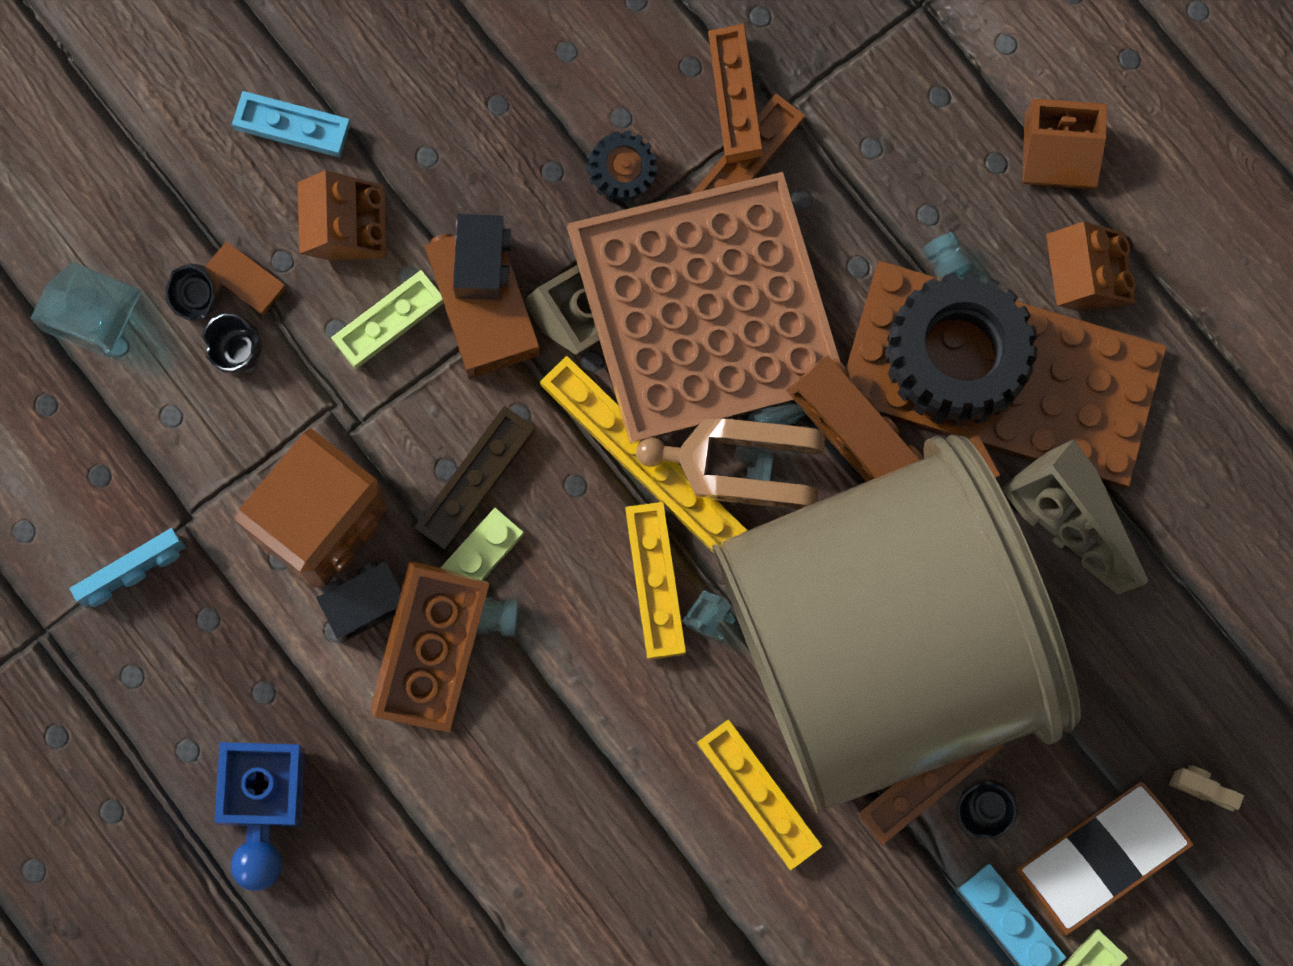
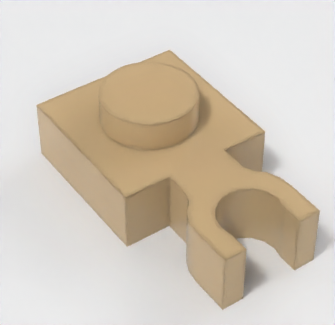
(1198, 784)

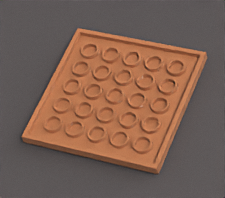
(702, 304)

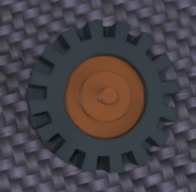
(621, 166)

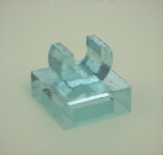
(707, 615)

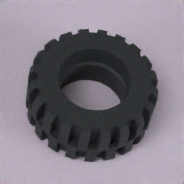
(991, 312)

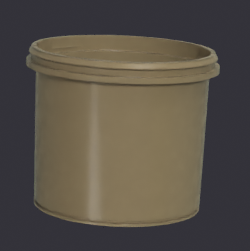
(900, 626)

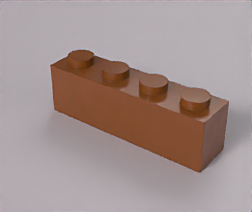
(851, 420)

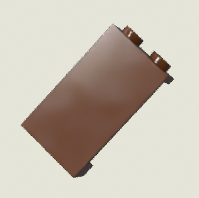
(486, 331)

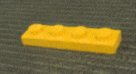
(655, 581)
(759, 795)

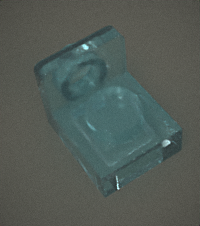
(761, 457)

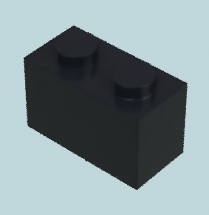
(479, 257)
(360, 601)

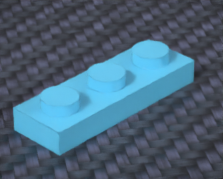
(291, 124)
(128, 569)
(1009, 920)

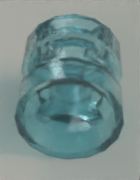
(946, 255)
(499, 617)

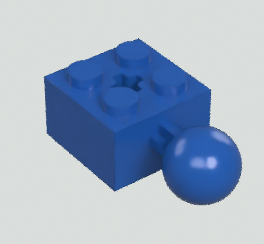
(257, 862)

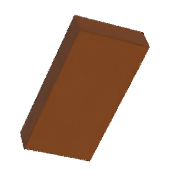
(246, 279)

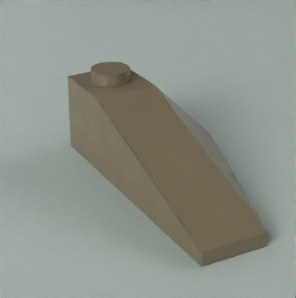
(564, 311)
(1073, 505)

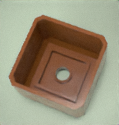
(314, 510)

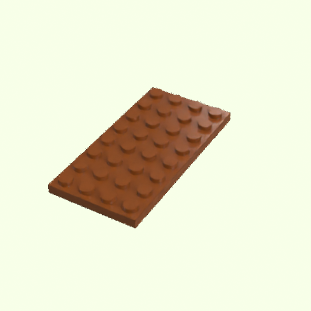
(1082, 386)

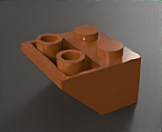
(1063, 143)
(341, 217)
(1090, 267)

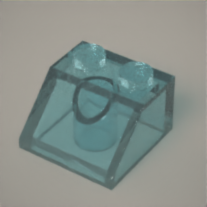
(85, 308)

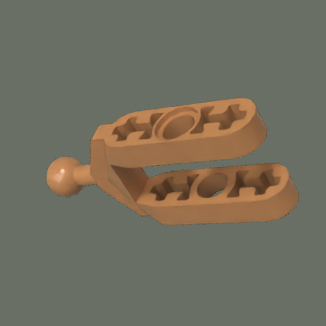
(695, 459)

